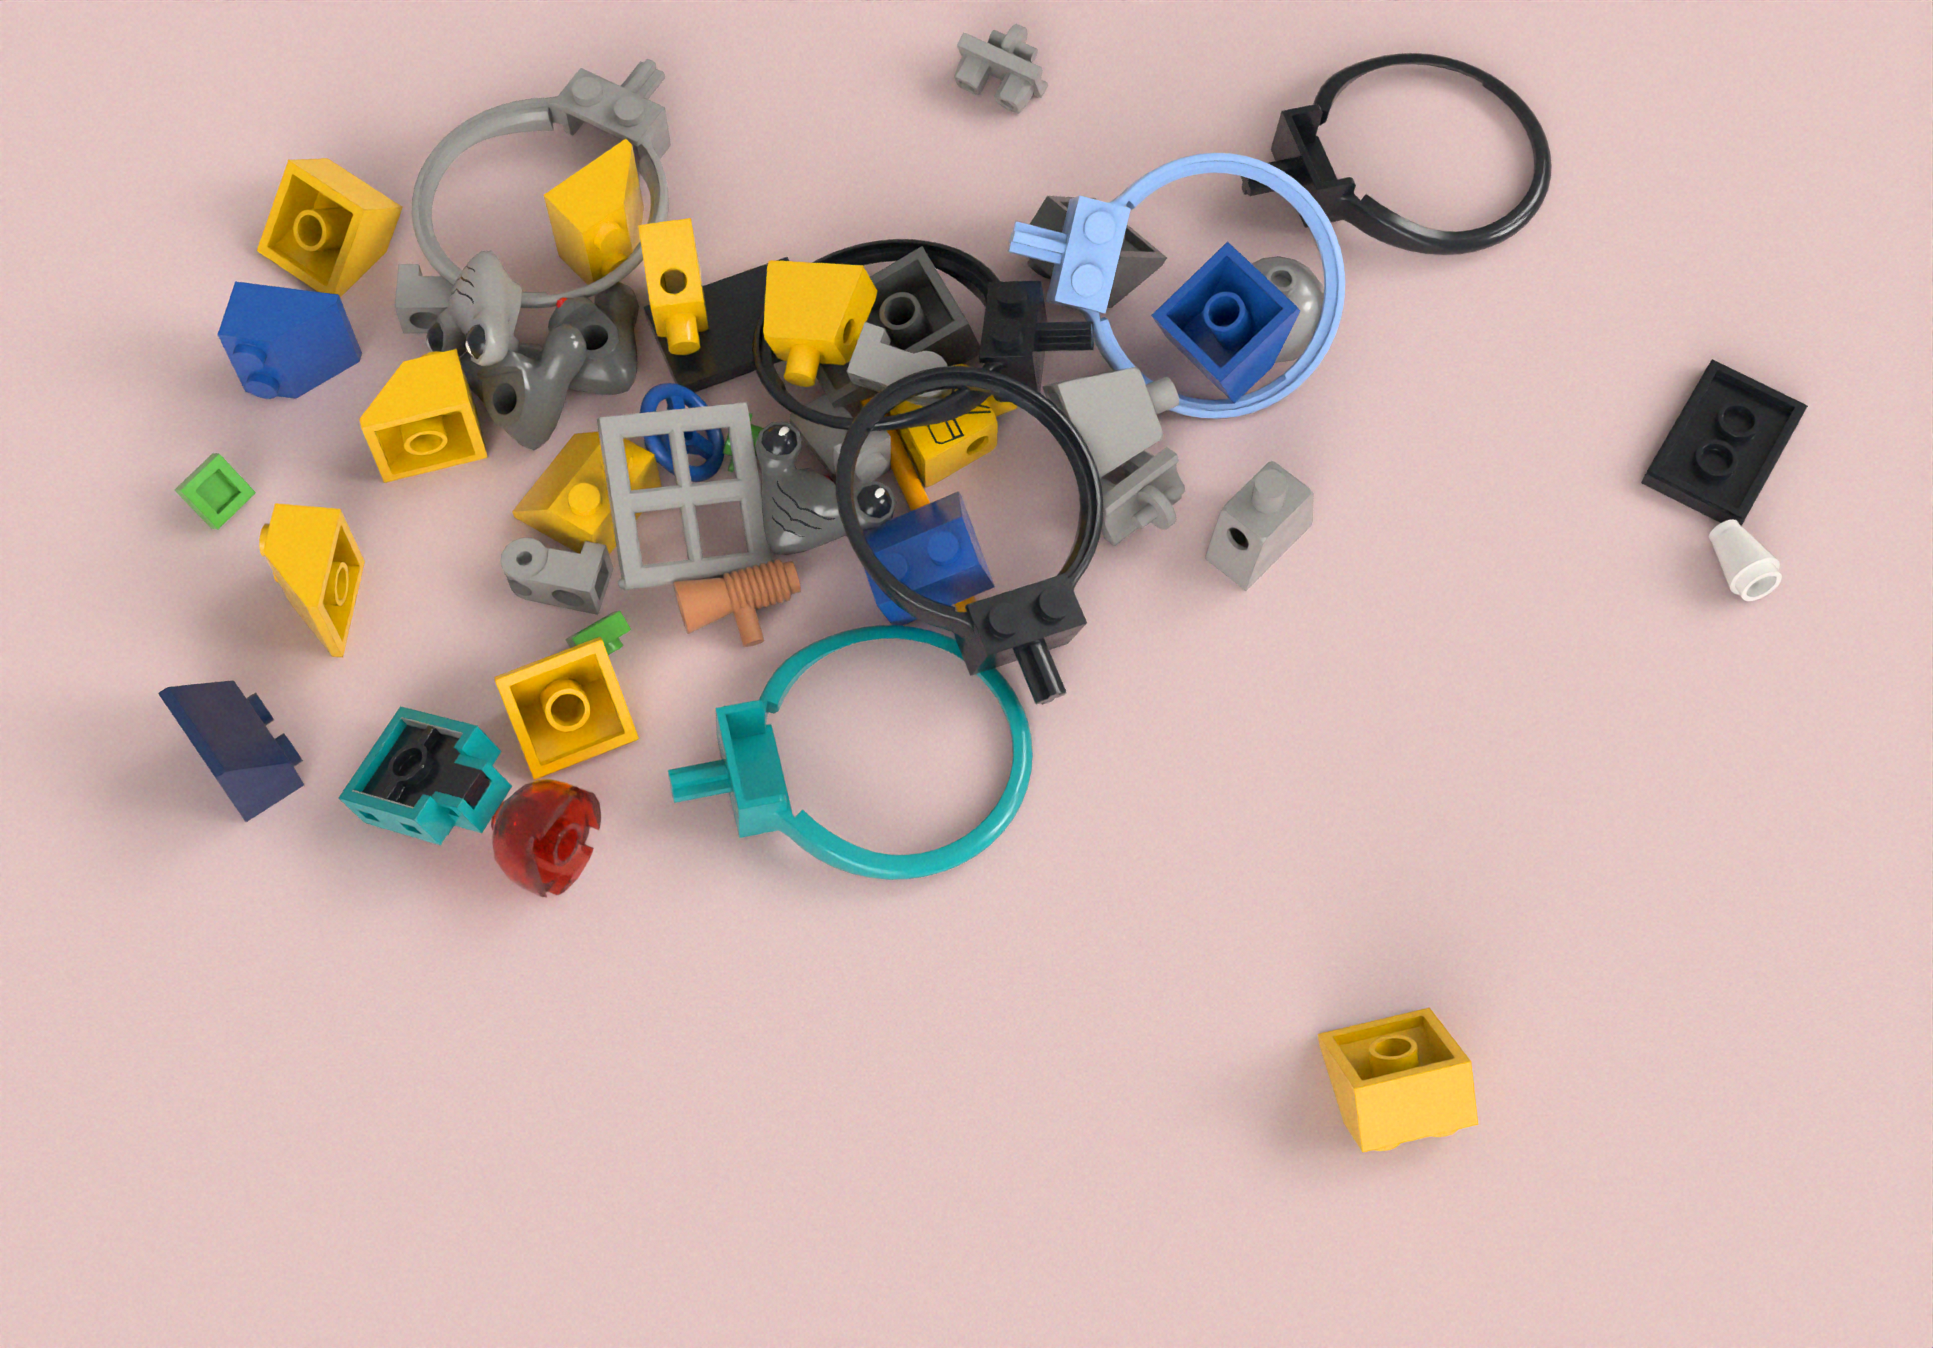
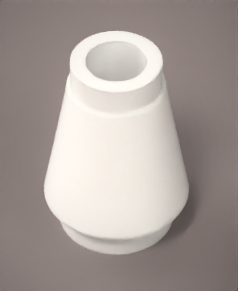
(1744, 561)

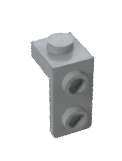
(826, 444)

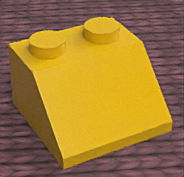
(598, 214)
(327, 225)
(424, 418)
(572, 493)
(316, 567)
(1399, 1080)

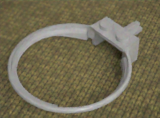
(586, 98)

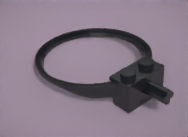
(1302, 157)
(1011, 339)
(1016, 623)

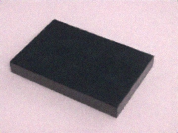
(727, 345)
(1724, 444)

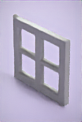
(684, 494)

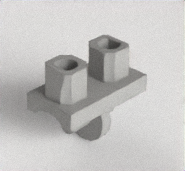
(1005, 59)
(1143, 496)

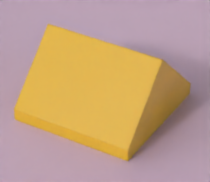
(566, 708)

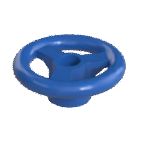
(711, 449)

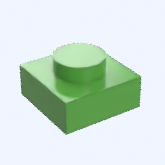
(215, 491)
(607, 628)

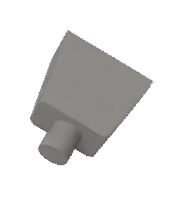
(1114, 412)
(1267, 511)

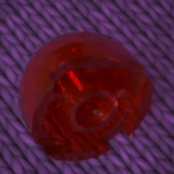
(543, 835)

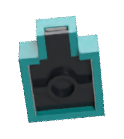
(427, 778)

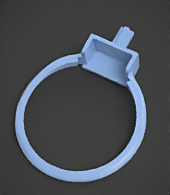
(1090, 248)

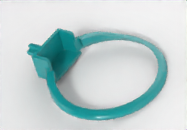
(758, 791)

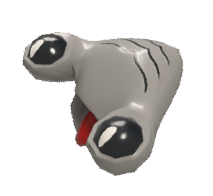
(479, 313)

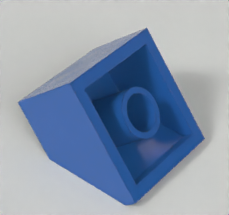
(1228, 321)
(286, 339)
(931, 554)

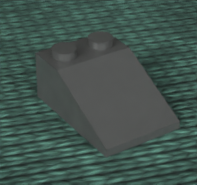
(917, 317)

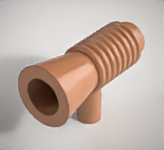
(737, 593)

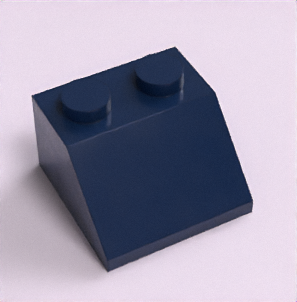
(236, 743)

